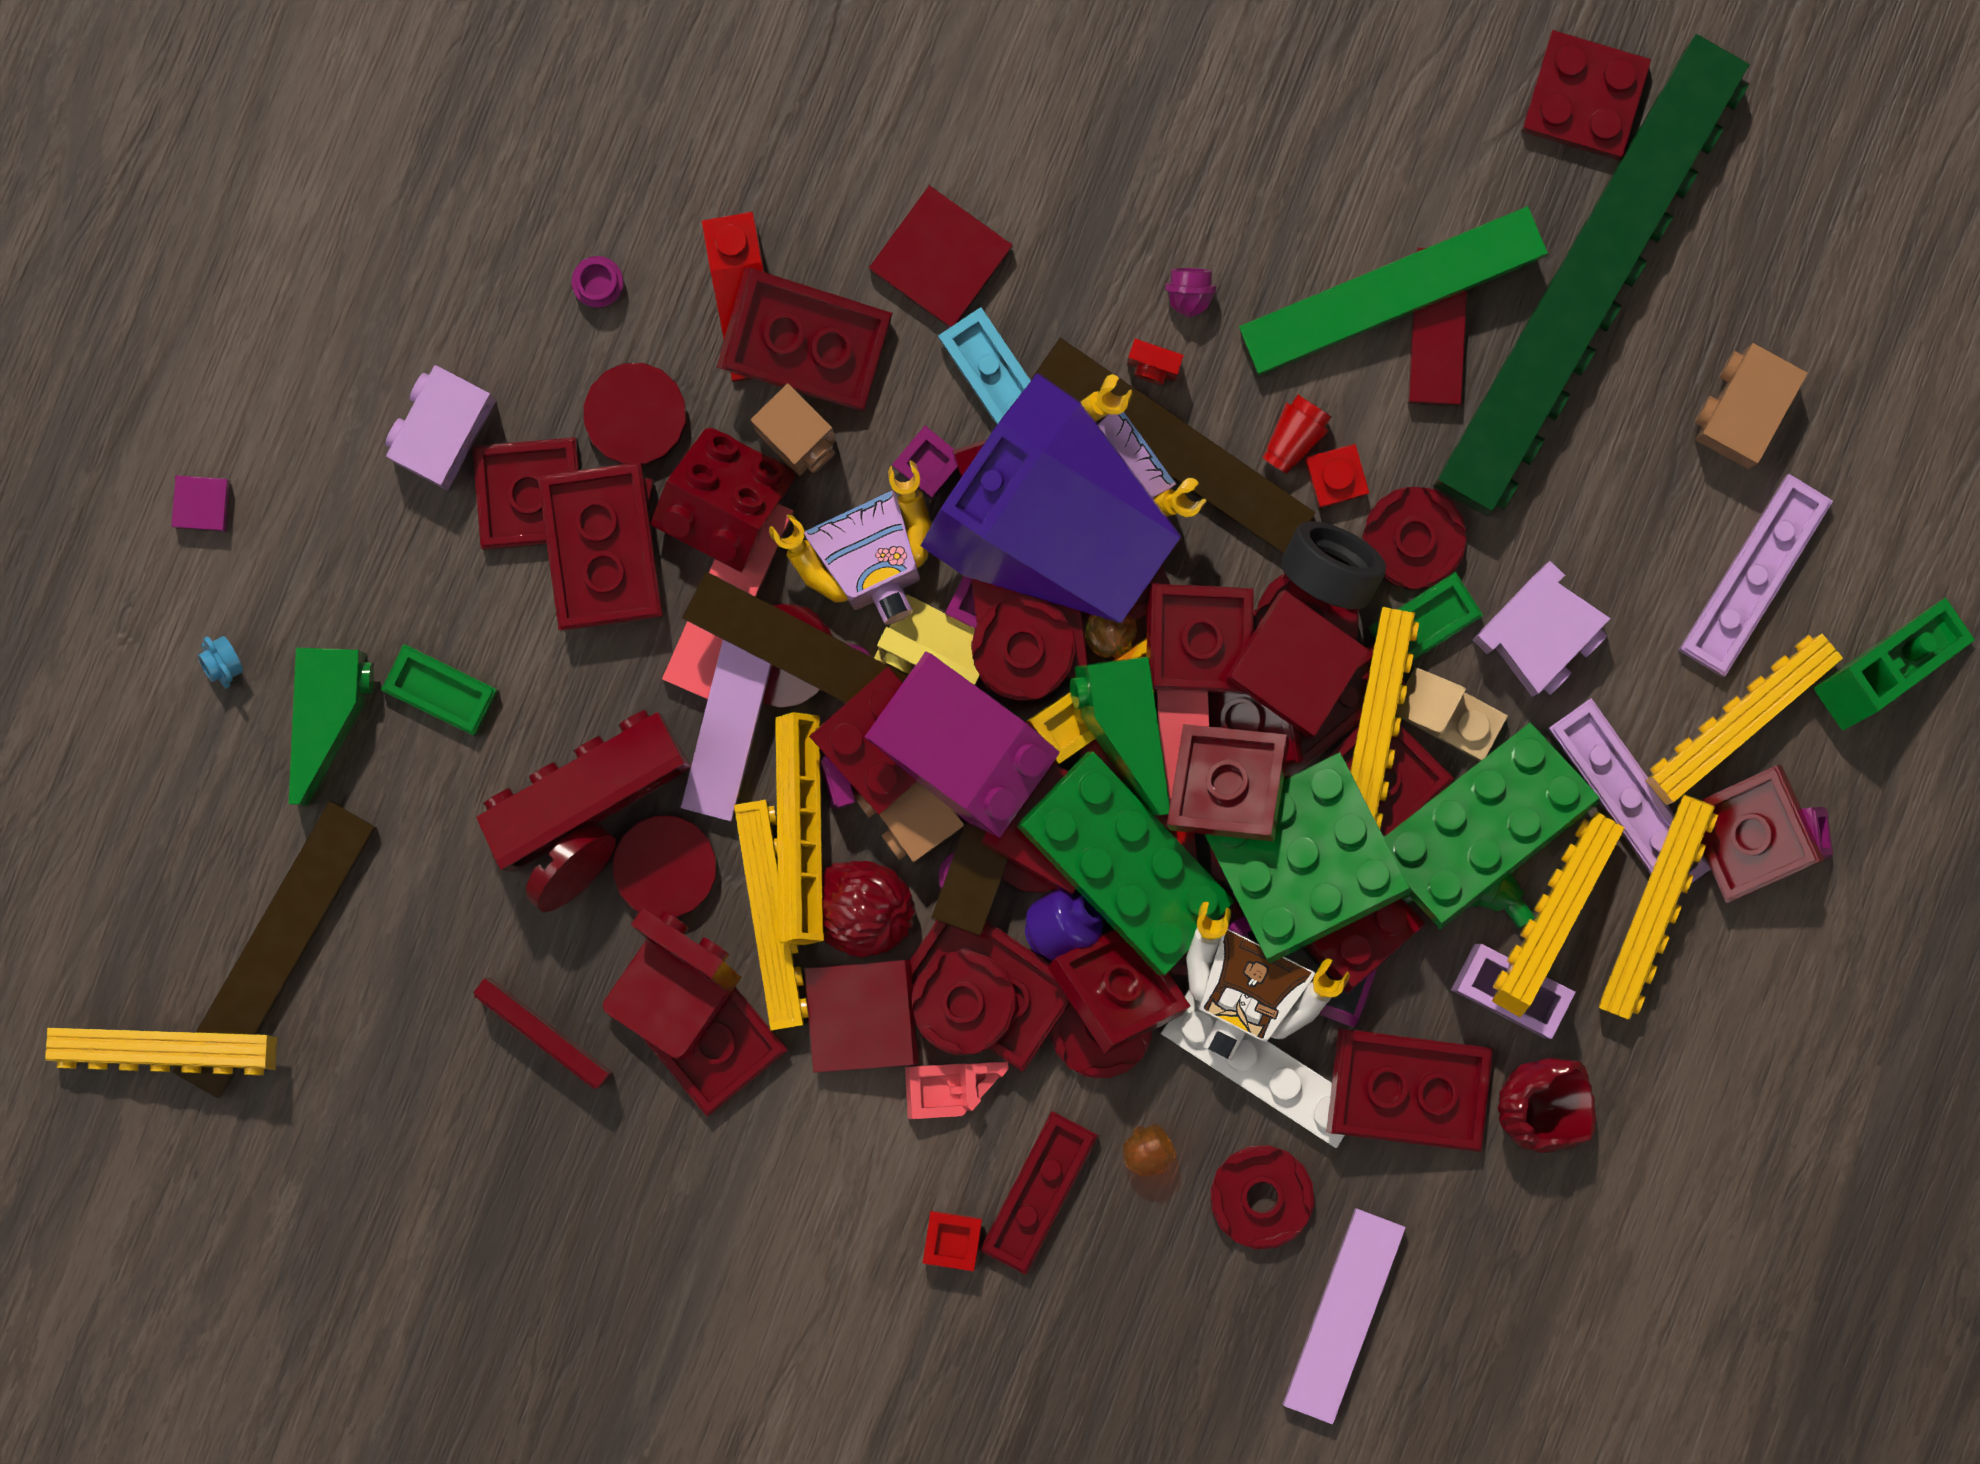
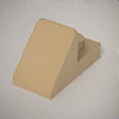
(1450, 714)

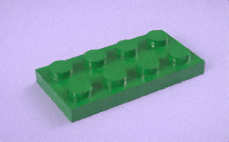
(1488, 824)
(1124, 862)

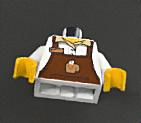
(1246, 991)

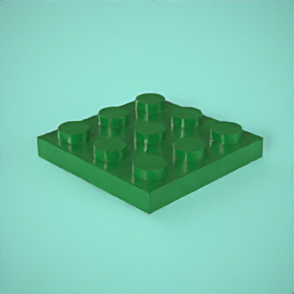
(1320, 869)

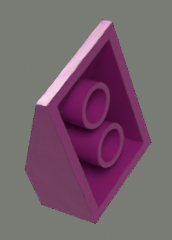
(962, 745)

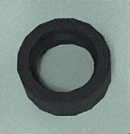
(1333, 565)

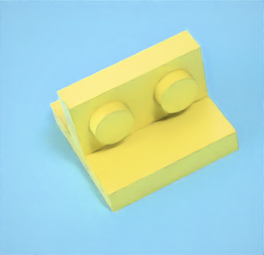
(931, 632)

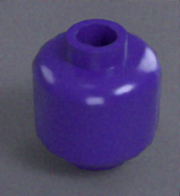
(1062, 924)

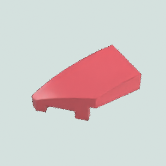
(949, 1088)

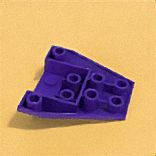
(1054, 511)

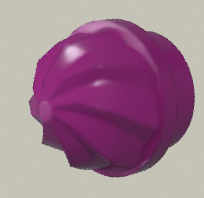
(1190, 290)

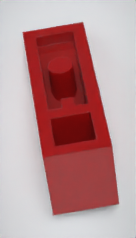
(731, 246)

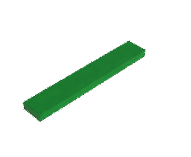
(1393, 291)

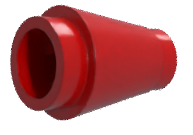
(1296, 433)

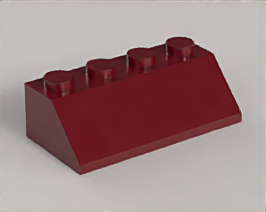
(583, 791)

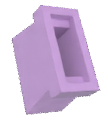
(1543, 631)

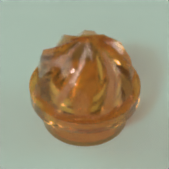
(1110, 637)
(1148, 1151)

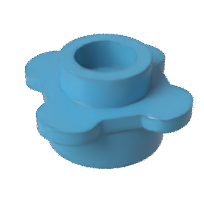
(219, 660)

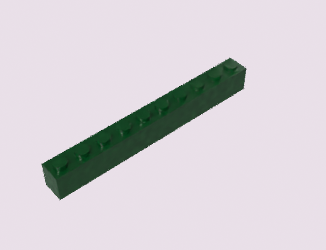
(1592, 275)

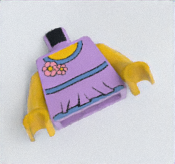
(1110, 416)
(866, 551)

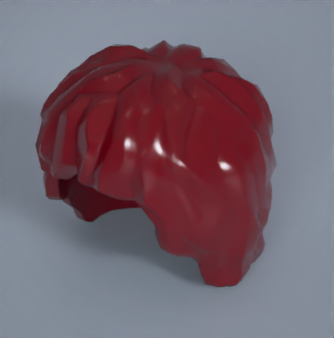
(865, 908)
(1548, 1105)

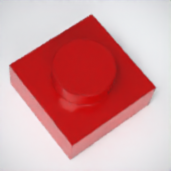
(1154, 362)
(1336, 476)
(952, 1240)

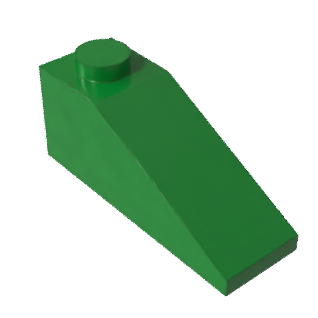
(1893, 665)
(325, 706)
(1122, 716)

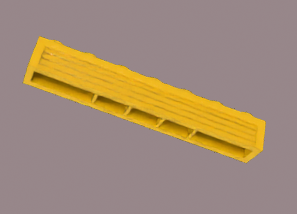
(1380, 705)
(1742, 718)
(798, 830)
(1658, 907)
(1556, 914)
(775, 958)
(161, 1050)

